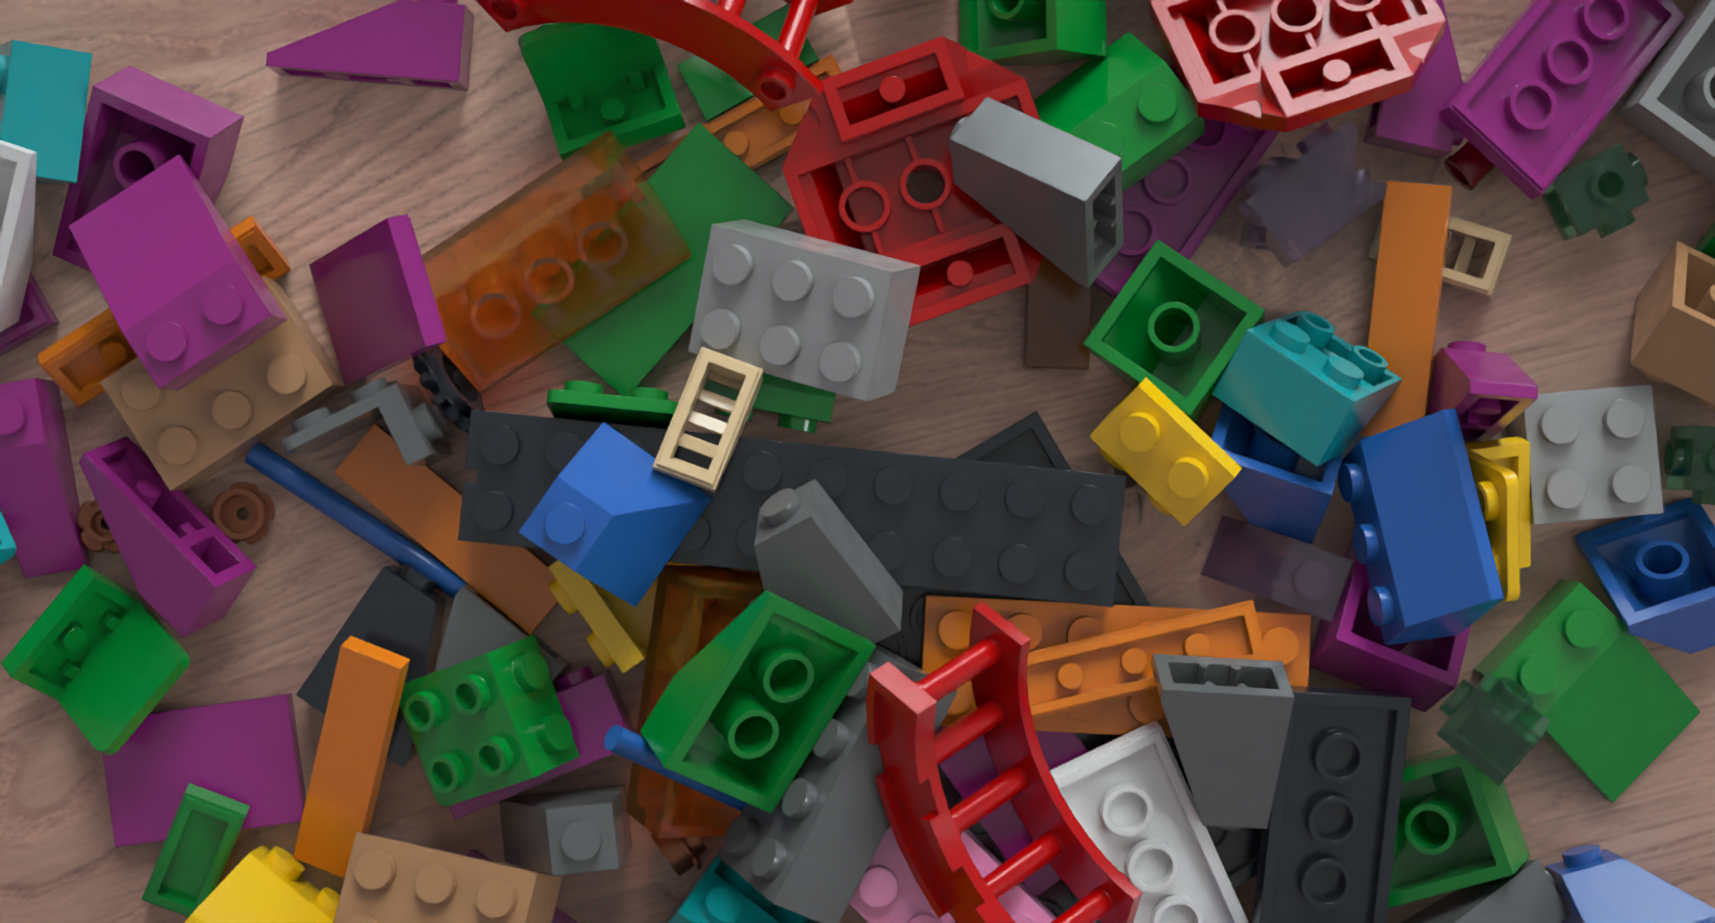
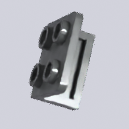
(415, 426)

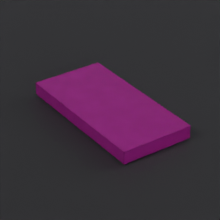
(1556, 82)
(1184, 197)

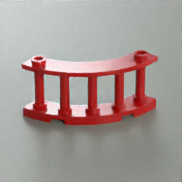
(706, 29)
(929, 833)

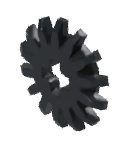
(448, 387)

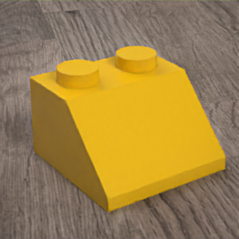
(267, 890)

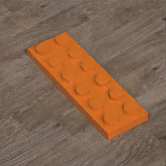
(1056, 623)

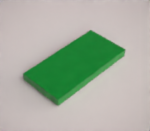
(698, 187)

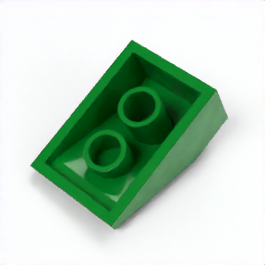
(1595, 684)
(756, 700)
(1451, 829)

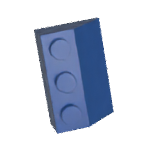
(1420, 530)

